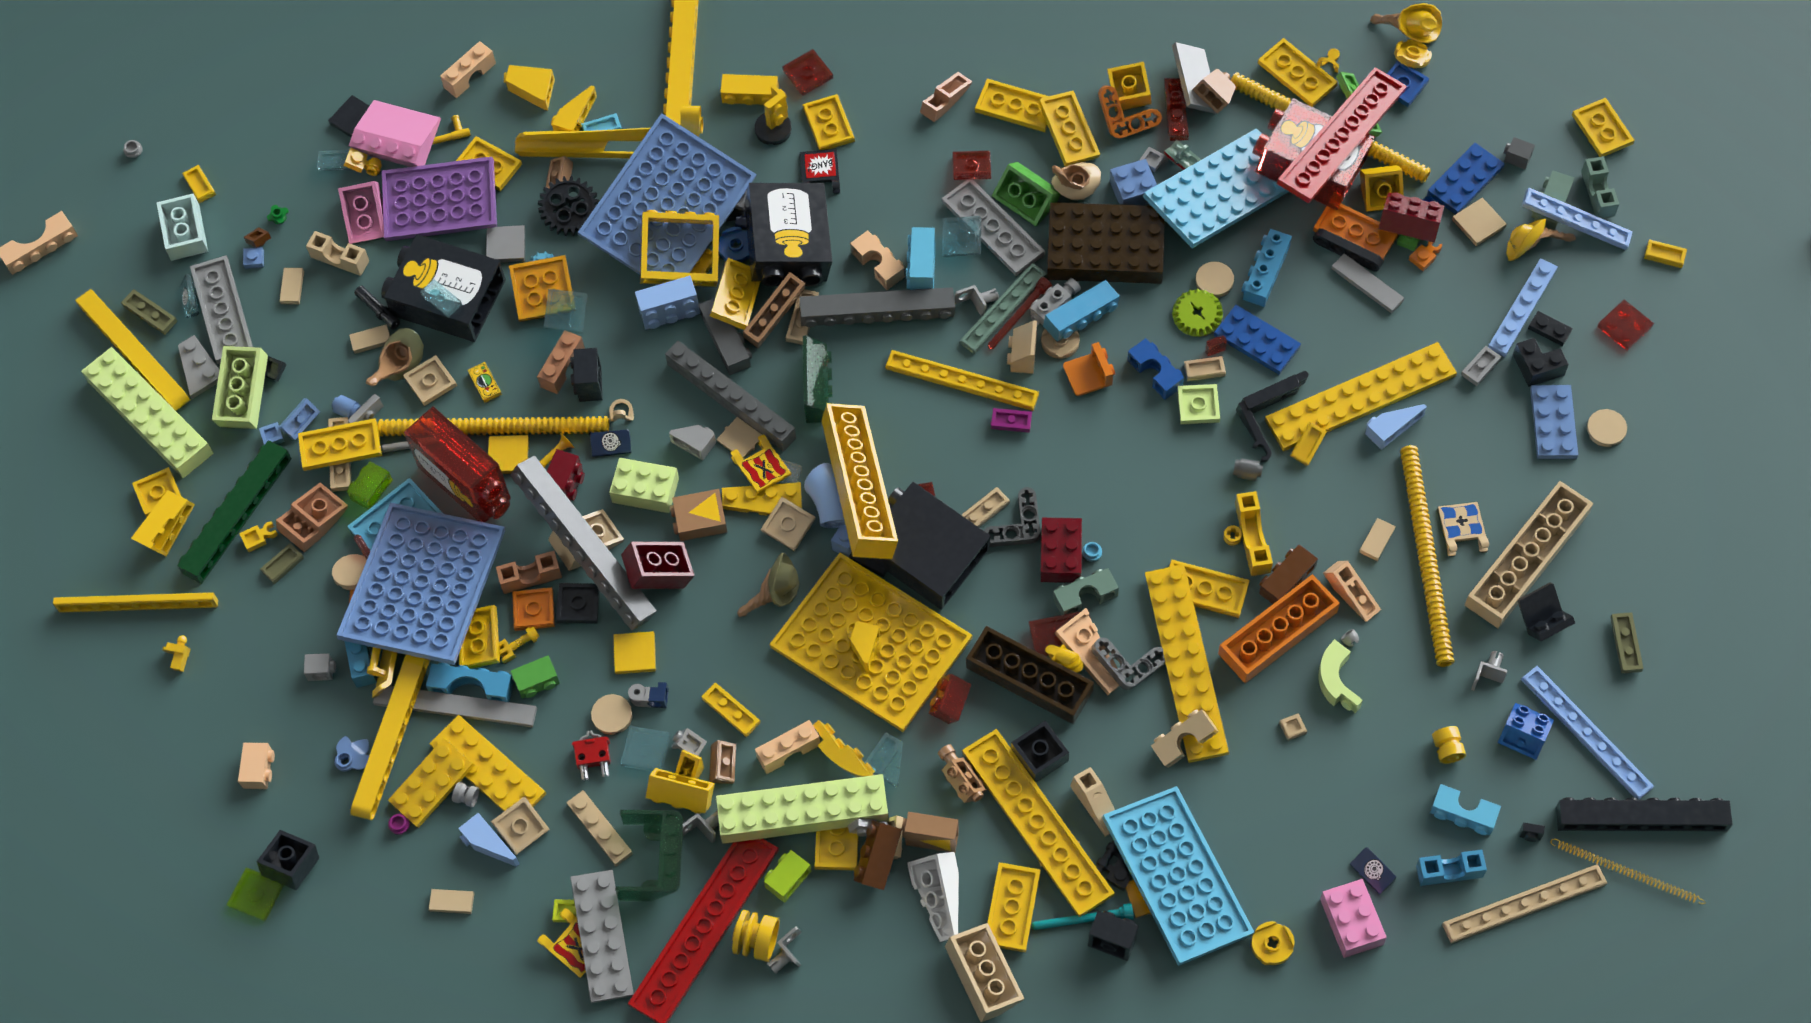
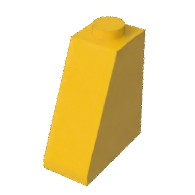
(530, 84)

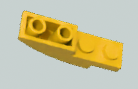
(842, 754)

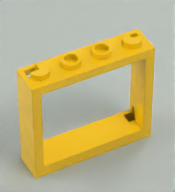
(658, 277)

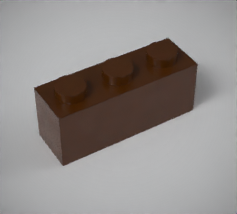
(1288, 574)
(877, 855)

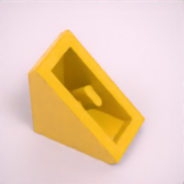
(690, 765)

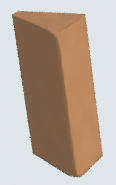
(558, 168)
(722, 762)

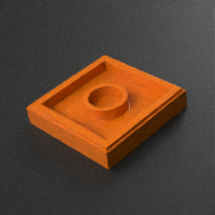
(533, 608)

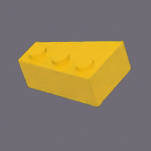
(164, 523)

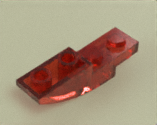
(1175, 110)

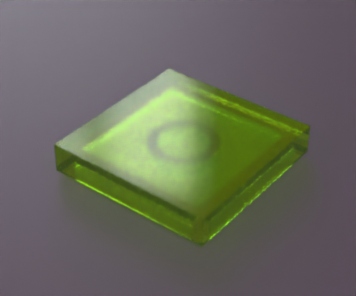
(254, 894)

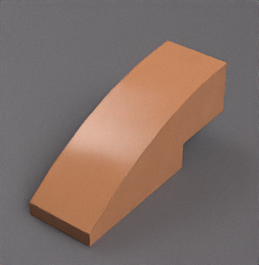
(945, 96)

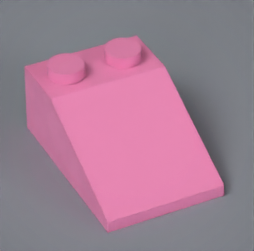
(362, 211)

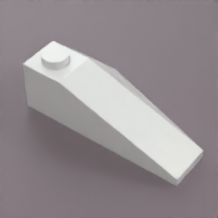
(938, 886)

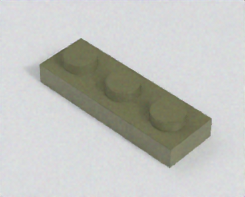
(149, 311)
(1626, 643)

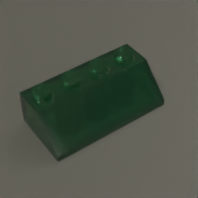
(816, 378)

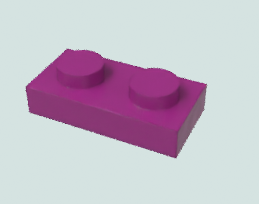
(1011, 420)

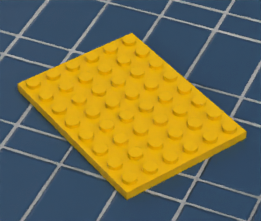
(910, 655)

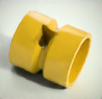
(1449, 744)

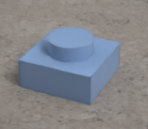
(253, 257)
(272, 433)

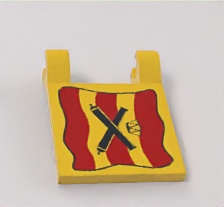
(763, 467)
(568, 945)

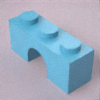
(1480, 819)

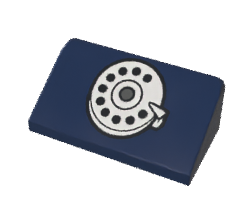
(610, 443)
(1373, 870)

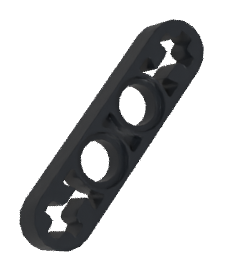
(1342, 246)

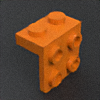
(1090, 371)

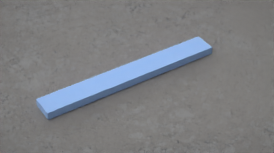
(1587, 733)

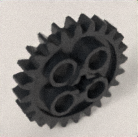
(561, 191)

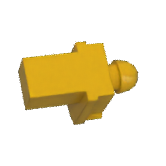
(180, 653)

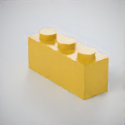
(747, 89)
(679, 791)

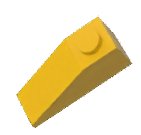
(574, 112)

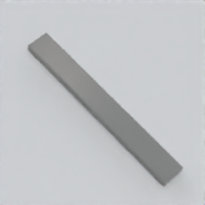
(467, 707)

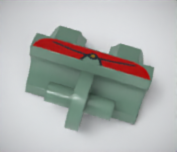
(1181, 155)

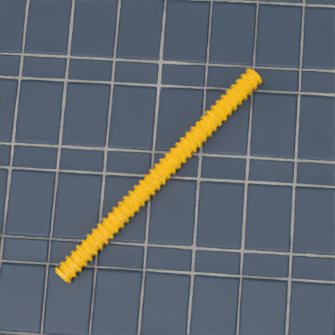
(1377, 151)
(508, 425)
(1427, 556)

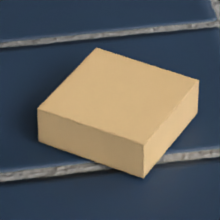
(1293, 727)

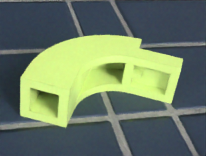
(1329, 680)

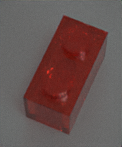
(949, 698)

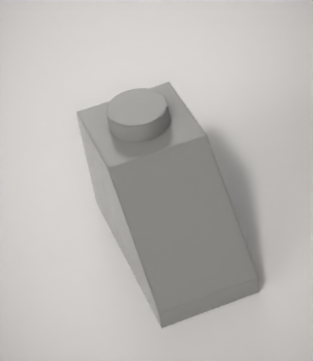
(694, 440)

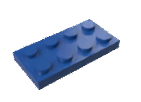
(1466, 178)
(1257, 339)

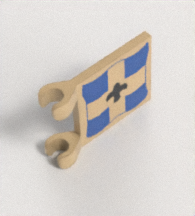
(1462, 523)

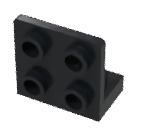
(1544, 613)

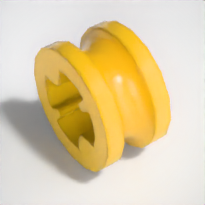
(1238, 533)

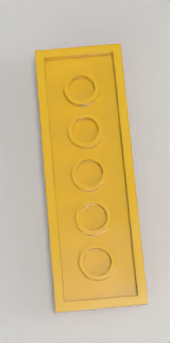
(493, 771)

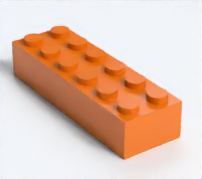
(1278, 628)

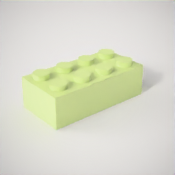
(239, 387)

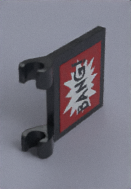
(820, 167)

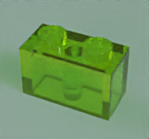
(369, 485)

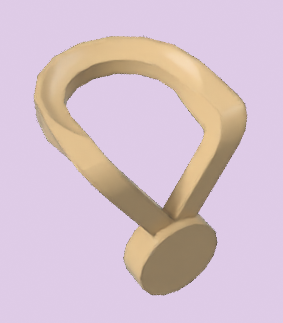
(619, 414)

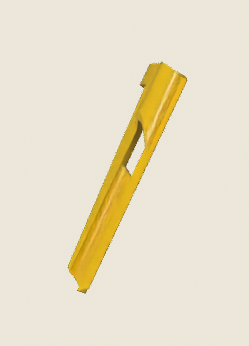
(593, 143)

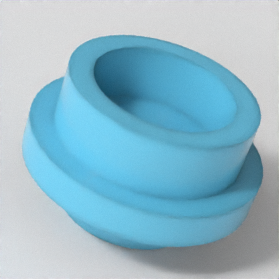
(1092, 551)

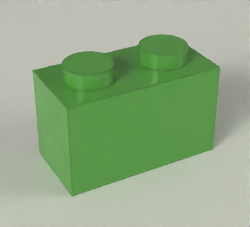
(535, 677)

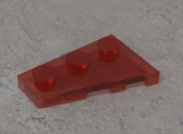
(1044, 631)

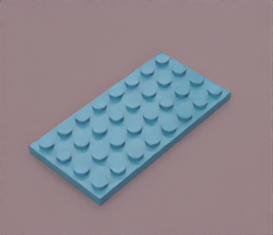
(1214, 192)
(1177, 875)

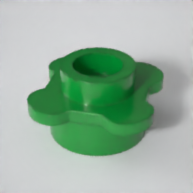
(278, 219)

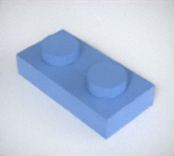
(299, 418)

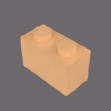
(255, 766)

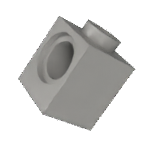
(319, 667)

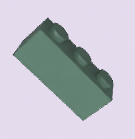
(1557, 187)

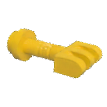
(509, 648)

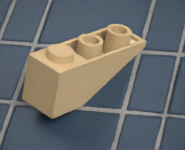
(1093, 796)

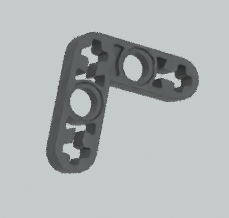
(1022, 529)
(1125, 669)

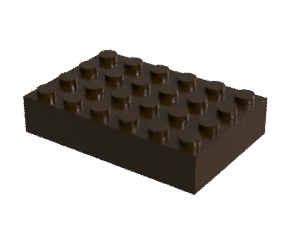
(1105, 243)

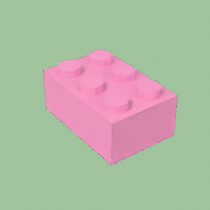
(1353, 918)

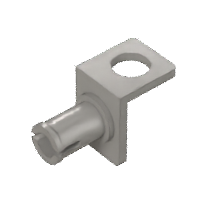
(979, 299)
(1491, 669)
(705, 826)
(785, 956)

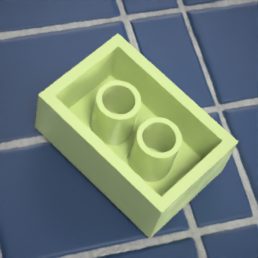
(644, 485)

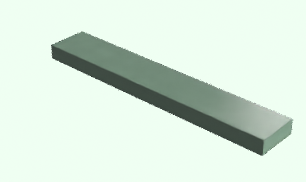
(1002, 309)

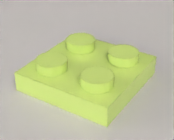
(1198, 404)

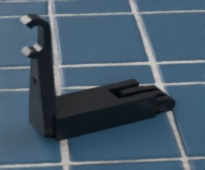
(1263, 399)

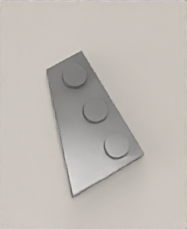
(198, 367)

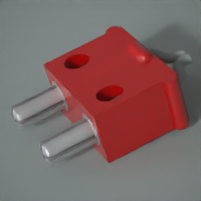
(592, 751)

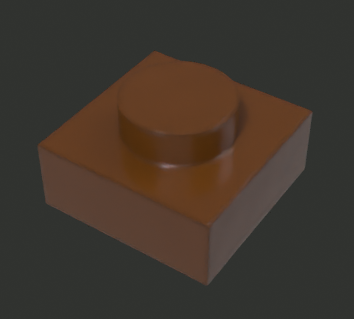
(257, 237)

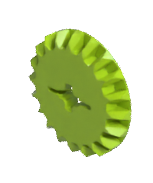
(1194, 324)

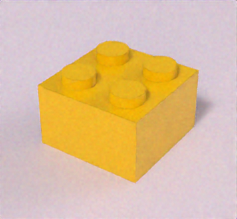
(1130, 85)

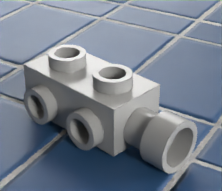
(1051, 301)

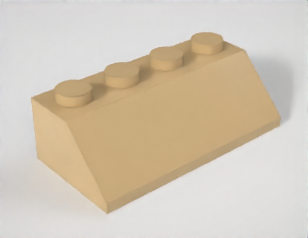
(984, 972)

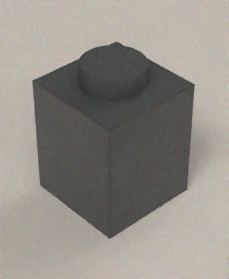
(1518, 152)

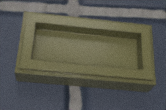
(282, 563)

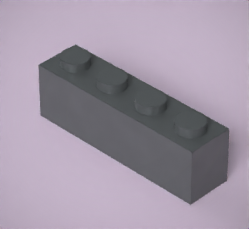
(726, 340)

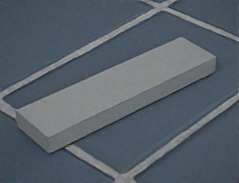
(1367, 283)

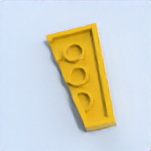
(747, 499)

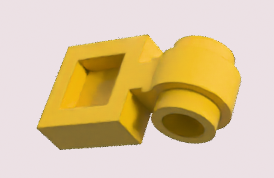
(357, 161)

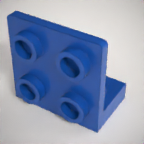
(1525, 731)

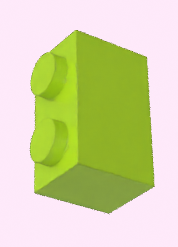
(787, 875)

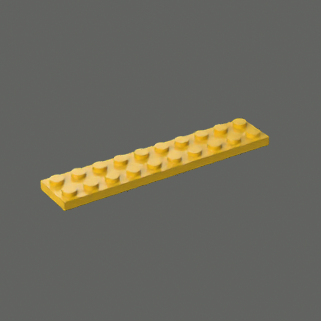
(1362, 394)
(1185, 657)
(1038, 823)

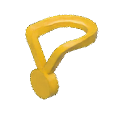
(1333, 55)

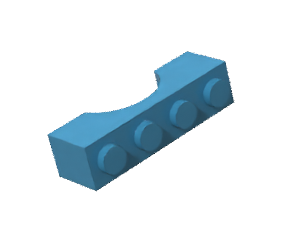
(446, 679)

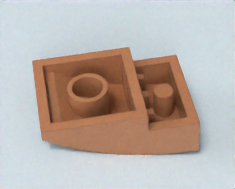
(311, 517)

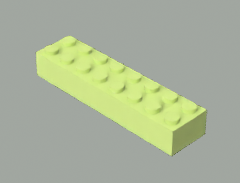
(147, 412)
(801, 808)

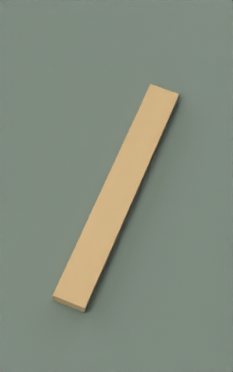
(1524, 903)

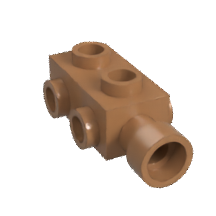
(962, 781)

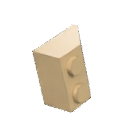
(1023, 348)

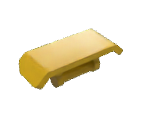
(384, 672)

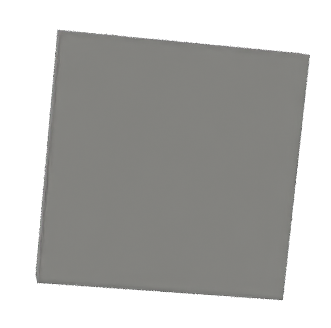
(506, 243)

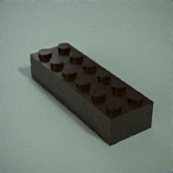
(1029, 674)

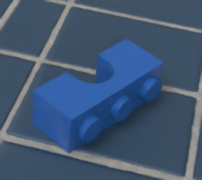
(1146, 356)

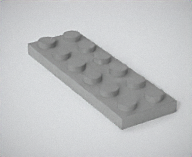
(998, 229)
(220, 305)
(601, 936)

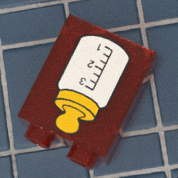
(1290, 135)
(458, 466)

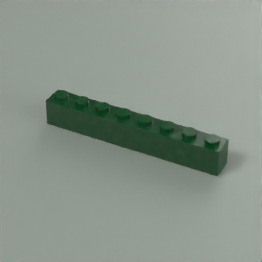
(234, 512)

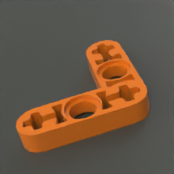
(1119, 119)

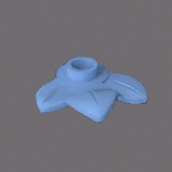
(354, 752)

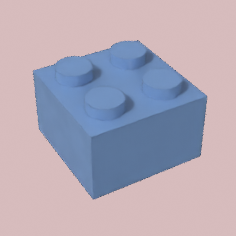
(1131, 182)

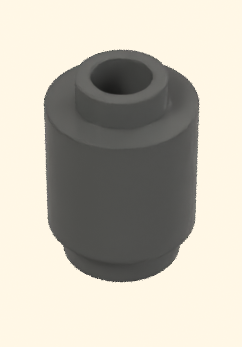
(1247, 469)

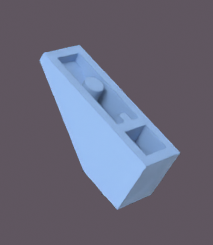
(1392, 424)
(484, 840)

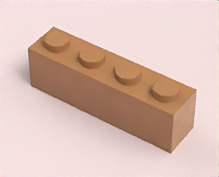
(774, 310)

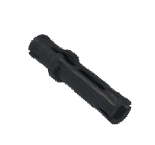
(382, 312)

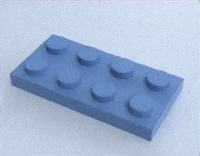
(1554, 422)

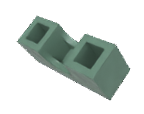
(1602, 198)
(1099, 584)

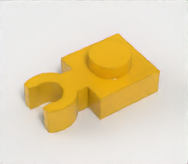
(255, 537)

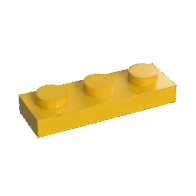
(730, 709)

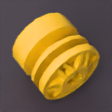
(755, 935)

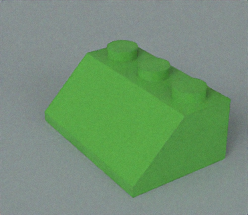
(1025, 193)

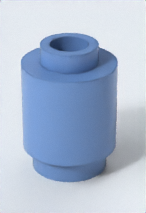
(345, 406)

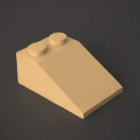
(601, 526)

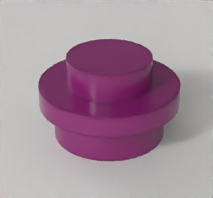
(398, 824)

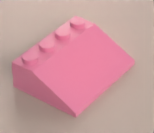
(395, 134)

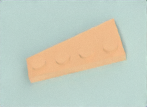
(1079, 636)

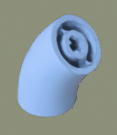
(823, 491)

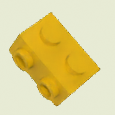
(776, 108)

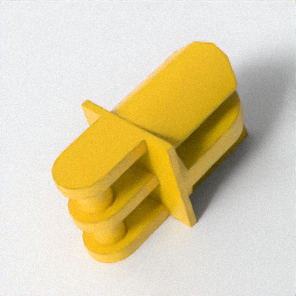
(1065, 657)

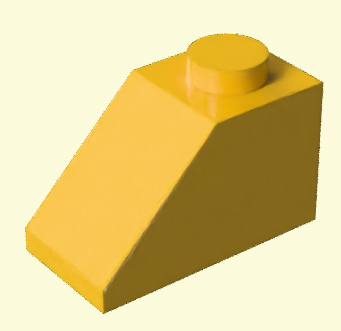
(864, 642)

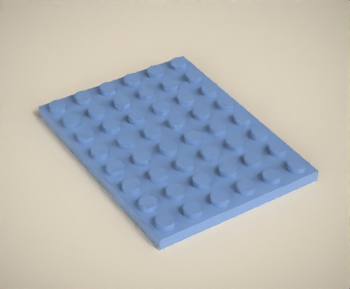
(664, 174)
(421, 583)

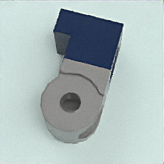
(649, 696)

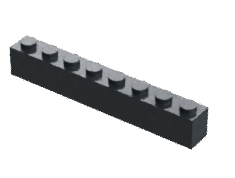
(1643, 814)

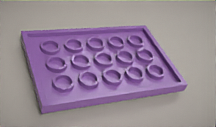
(439, 198)

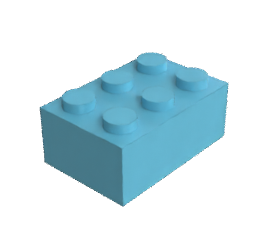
(921, 258)

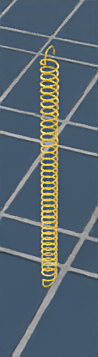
(1628, 873)

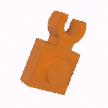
(1424, 256)

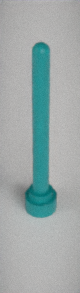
(1124, 911)

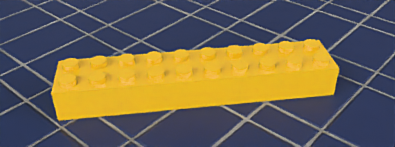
(859, 481)

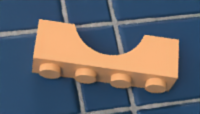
(57, 233)

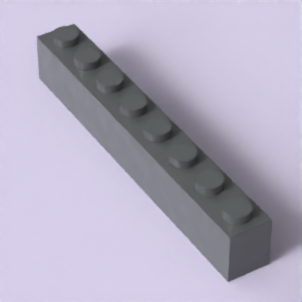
(876, 307)
(730, 395)

